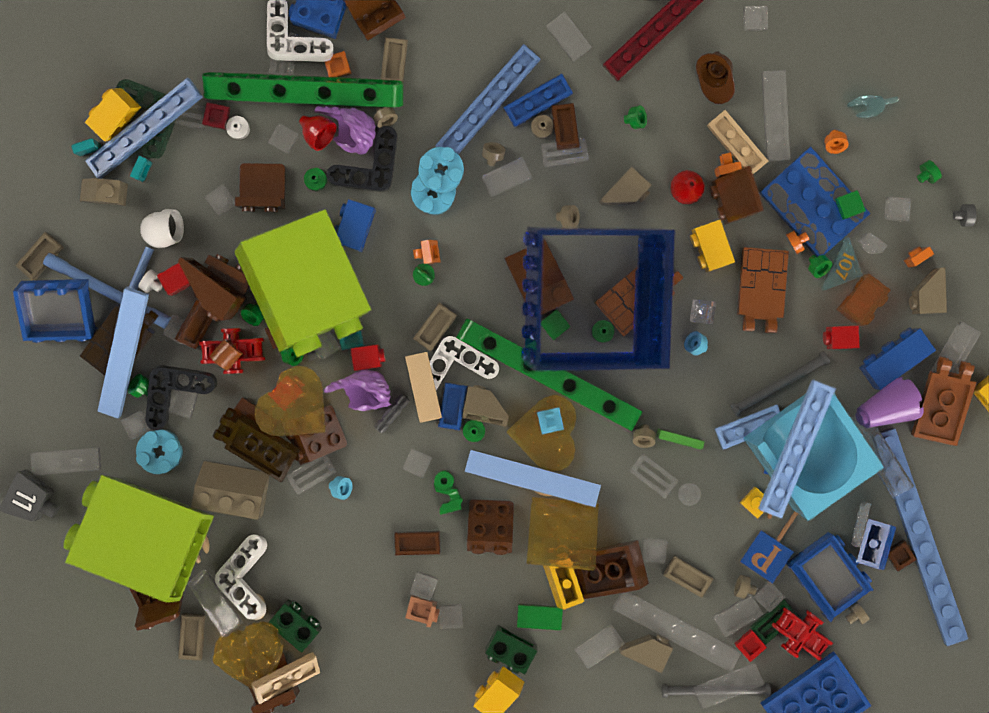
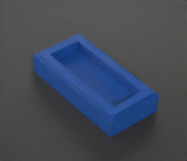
(452, 406)

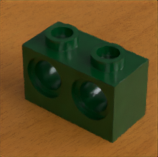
(291, 630)
(514, 645)

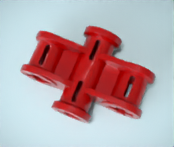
(250, 348)
(802, 634)

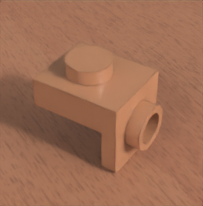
(422, 610)

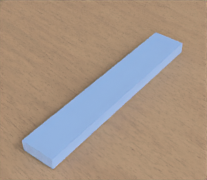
(123, 352)
(796, 448)
(533, 478)

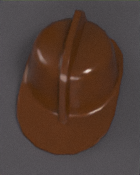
(716, 77)

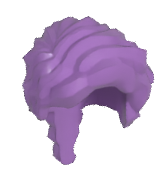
(355, 128)
(365, 390)

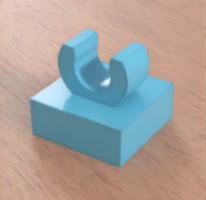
(550, 420)

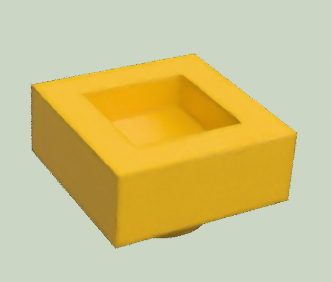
(752, 502)

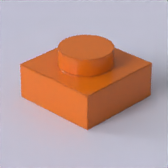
(918, 255)

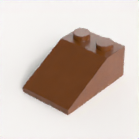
(736, 195)
(554, 286)
(213, 293)
(616, 571)

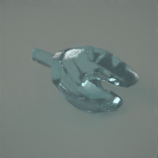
(874, 104)

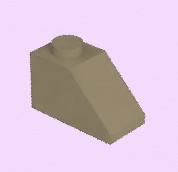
(627, 190)
(104, 191)
(930, 294)
(484, 407)
(648, 651)

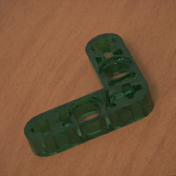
(160, 145)

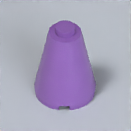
(891, 405)

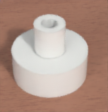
(241, 131)
(150, 282)

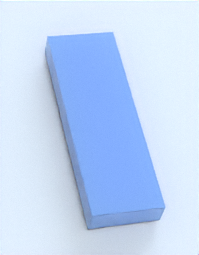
(735, 431)

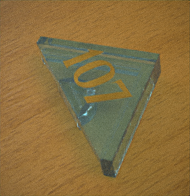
(844, 267)

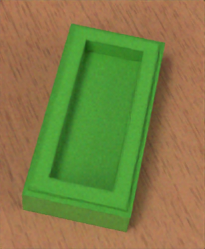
(680, 439)

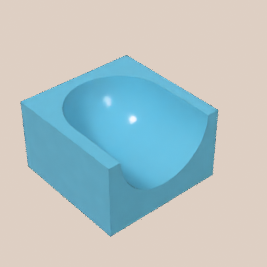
(834, 465)

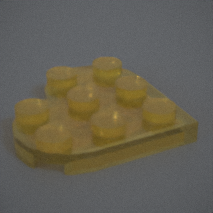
(294, 406)
(549, 450)
(249, 653)

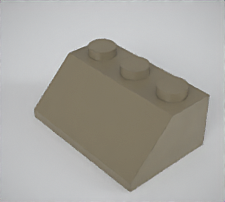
(231, 490)

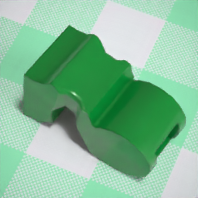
(443, 484)

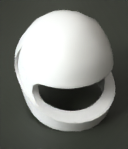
(156, 228)

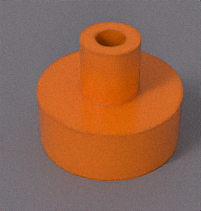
(836, 142)
(797, 241)

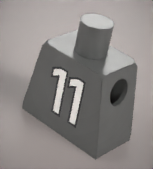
(29, 498)

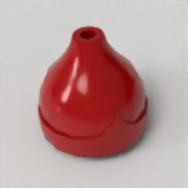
(317, 131)
(687, 187)

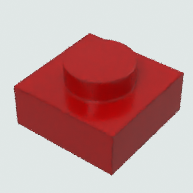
(750, 645)

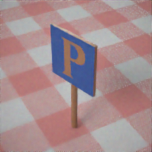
(768, 555)

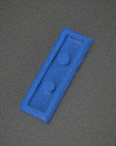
(538, 100)

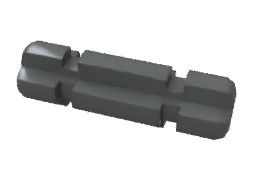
(392, 413)

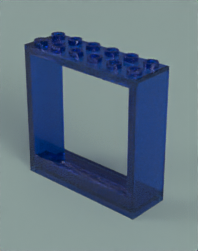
(651, 303)

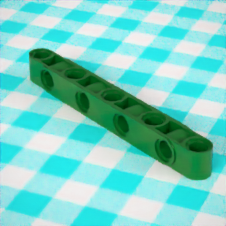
(302, 89)
(583, 393)

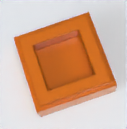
(338, 65)

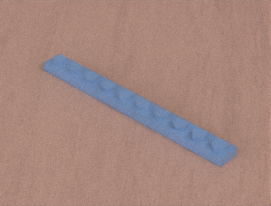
(926, 553)

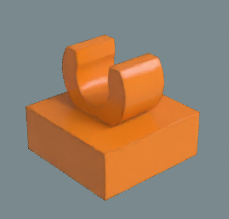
(727, 165)
(428, 252)

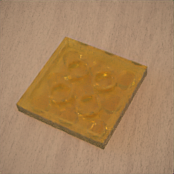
(562, 534)

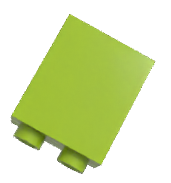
(303, 283)
(137, 538)

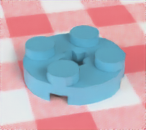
(430, 163)
(427, 203)
(147, 457)

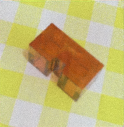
(864, 300)

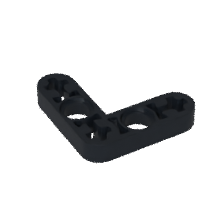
(371, 174)
(171, 382)

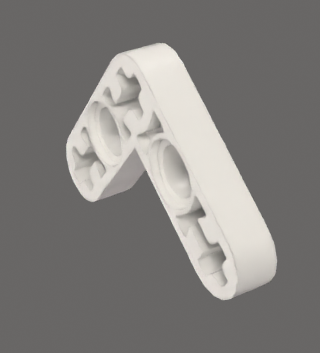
(288, 44)
(449, 357)
(236, 574)

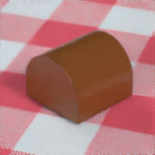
(226, 355)

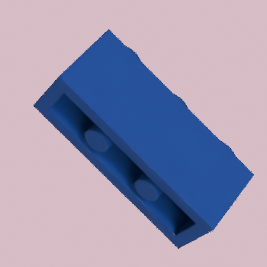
(896, 358)

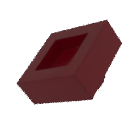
(216, 116)

